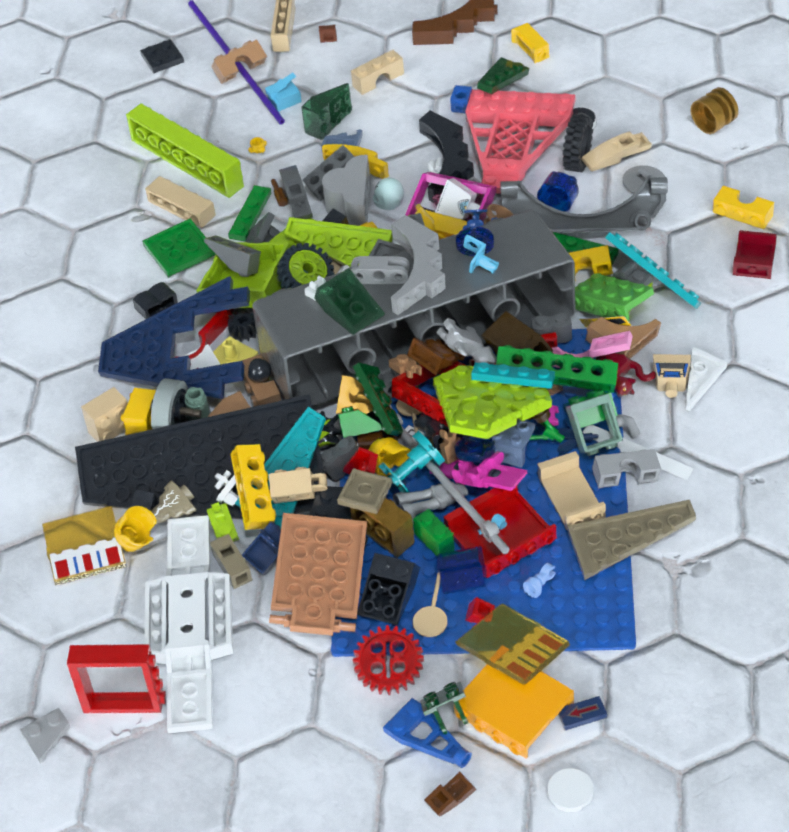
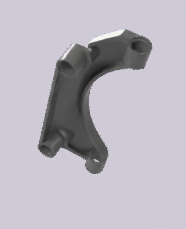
(643, 203)

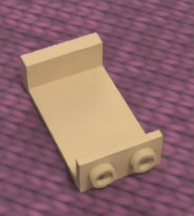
(570, 490)

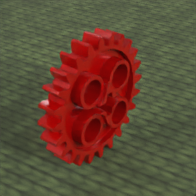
(368, 661)

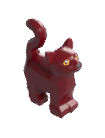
(624, 384)

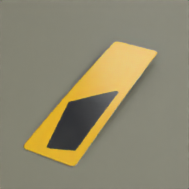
(617, 320)

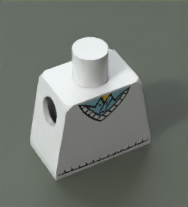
(456, 199)

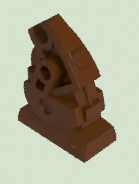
(433, 354)

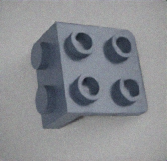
(513, 442)

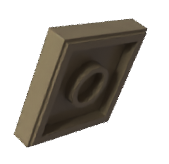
(364, 491)

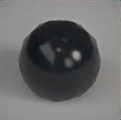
(259, 370)

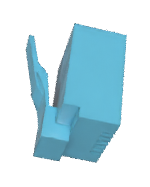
(284, 93)

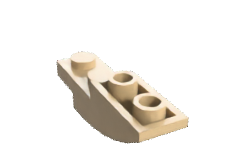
(615, 149)

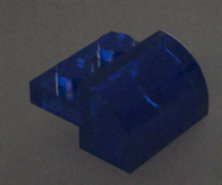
(461, 569)

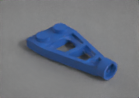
(408, 718)

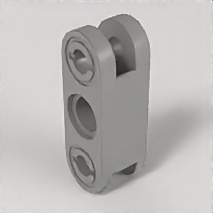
(381, 269)

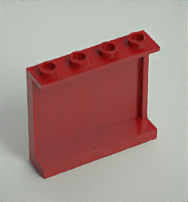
(523, 533)

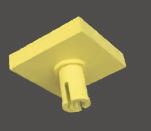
(233, 351)

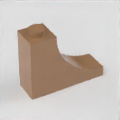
(641, 334)

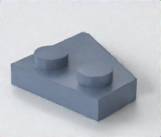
(342, 138)

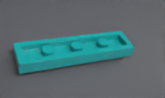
(513, 375)

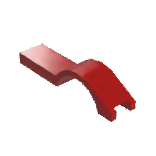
(211, 331)

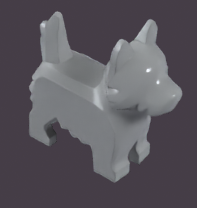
(466, 342)

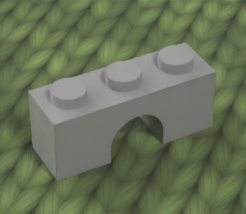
(641, 463)

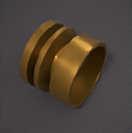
(714, 110)

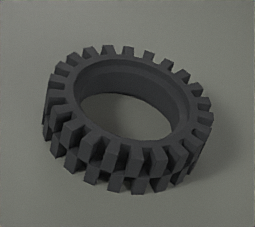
(577, 142)

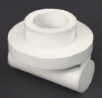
(435, 166)

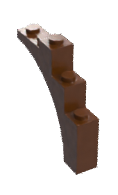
(445, 28)

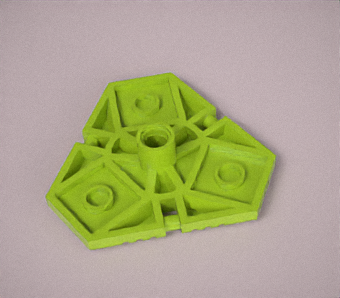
(485, 407)

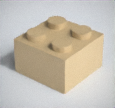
(104, 415)

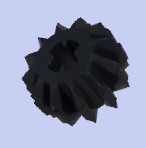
(242, 326)

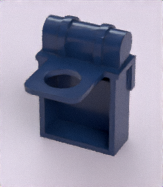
(264, 549)

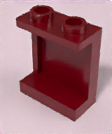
(754, 254)

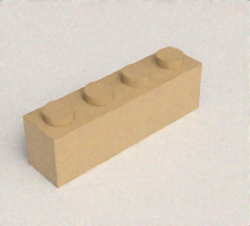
(283, 25)
(180, 201)

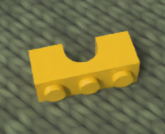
(755, 213)
(595, 259)

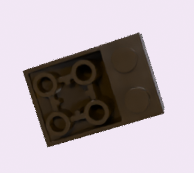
(512, 332)

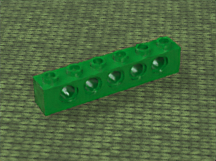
(564, 376)

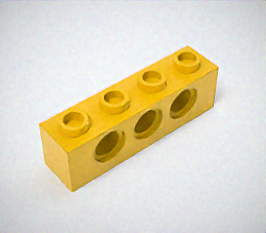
(241, 458)

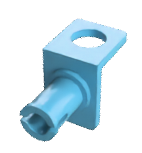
(479, 259)

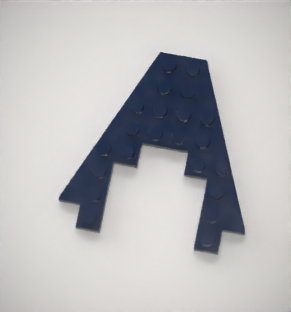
(147, 349)

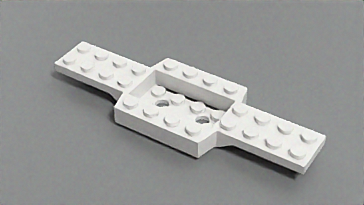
(166, 612)

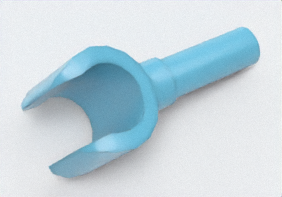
(499, 520)

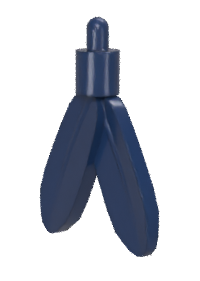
(571, 444)

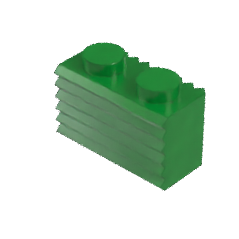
(433, 533)

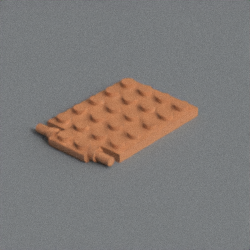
(318, 573)

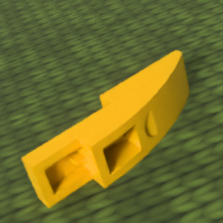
(376, 166)

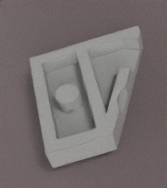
(45, 733)

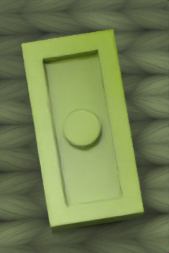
(222, 521)

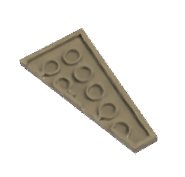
(614, 538)

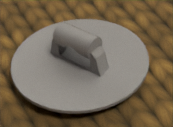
(635, 176)

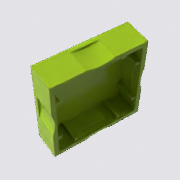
(261, 283)

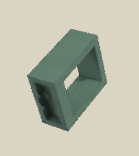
(605, 402)

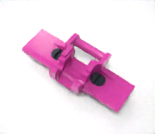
(486, 474)

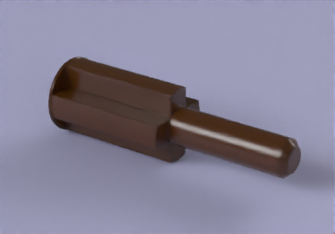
(279, 194)

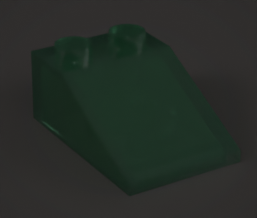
(348, 302)

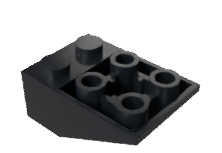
(388, 588)

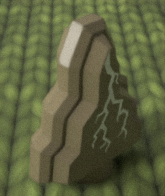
(173, 503)

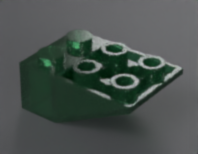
(326, 111)

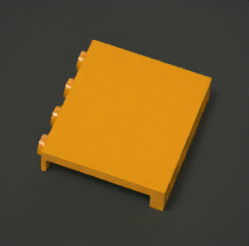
(513, 711)

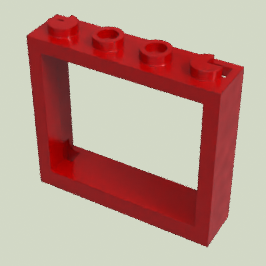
(405, 391)
(116, 656)

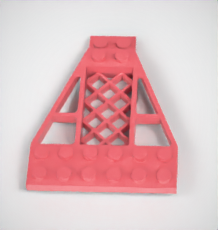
(518, 111)

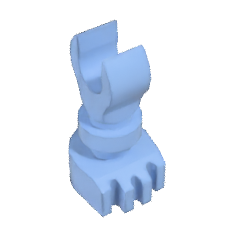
(534, 584)

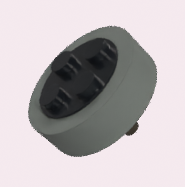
(169, 404)

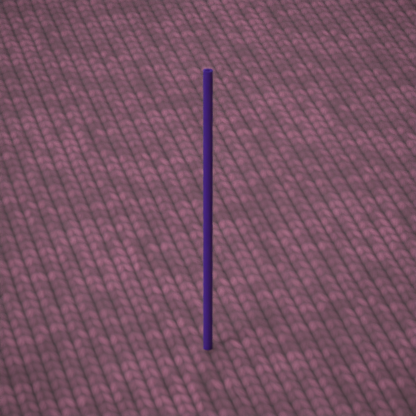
(241, 68)

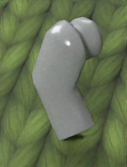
(629, 423)

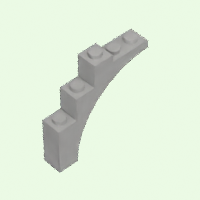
(426, 273)

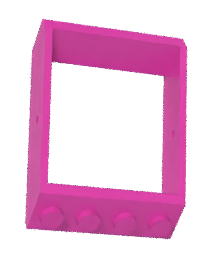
(430, 177)

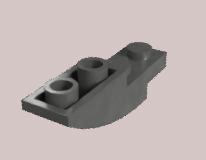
(296, 192)

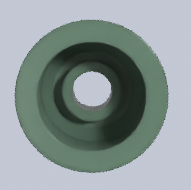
(197, 399)

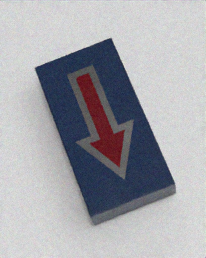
(582, 713)

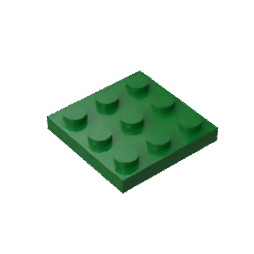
(178, 247)

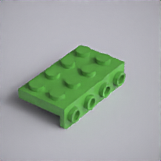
(609, 296)

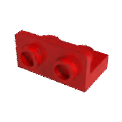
(362, 460)

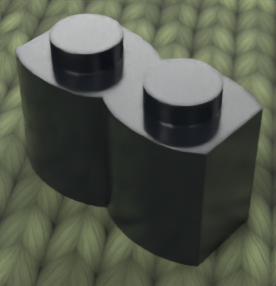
(154, 300)

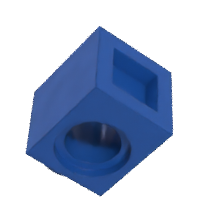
(460, 98)

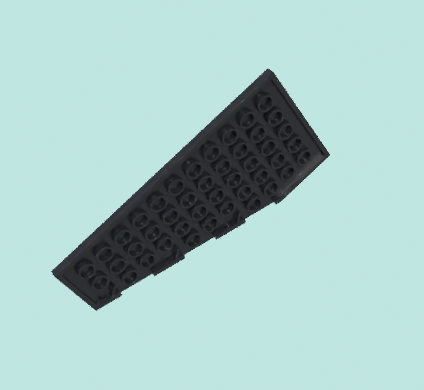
(187, 455)

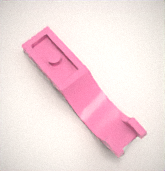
(603, 346)

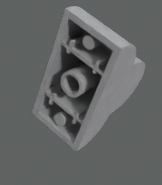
(349, 190)

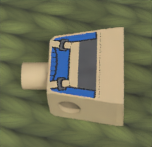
(671, 373)

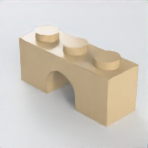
(365, 76)

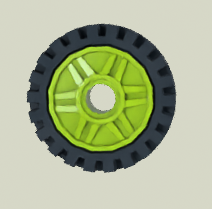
(302, 258)

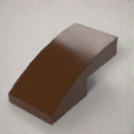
(452, 794)

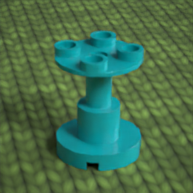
(418, 457)

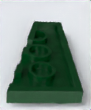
(501, 75)
(381, 402)

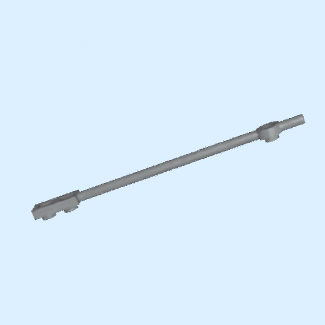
(489, 529)

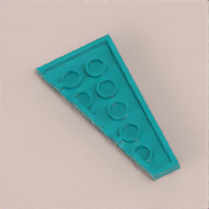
(648, 264)
(294, 452)

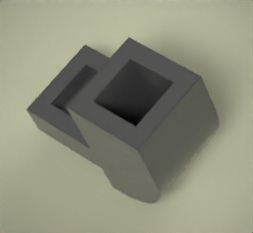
(633, 274)

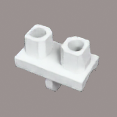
(226, 494)

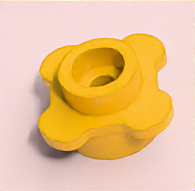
(257, 145)

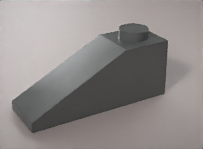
(236, 256)

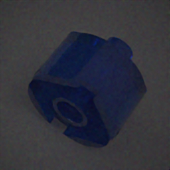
(558, 191)

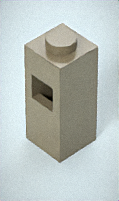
(231, 561)

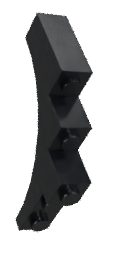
(448, 138)

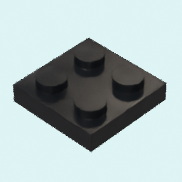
(162, 56)

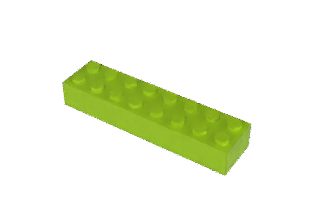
(185, 150)

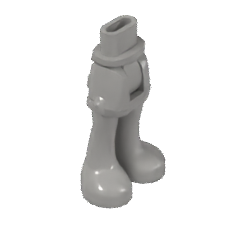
(439, 499)

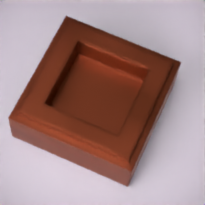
(327, 33)

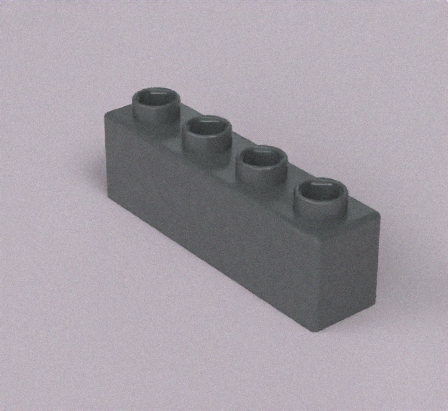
(314, 351)

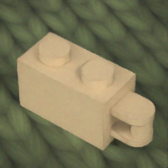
(295, 485)

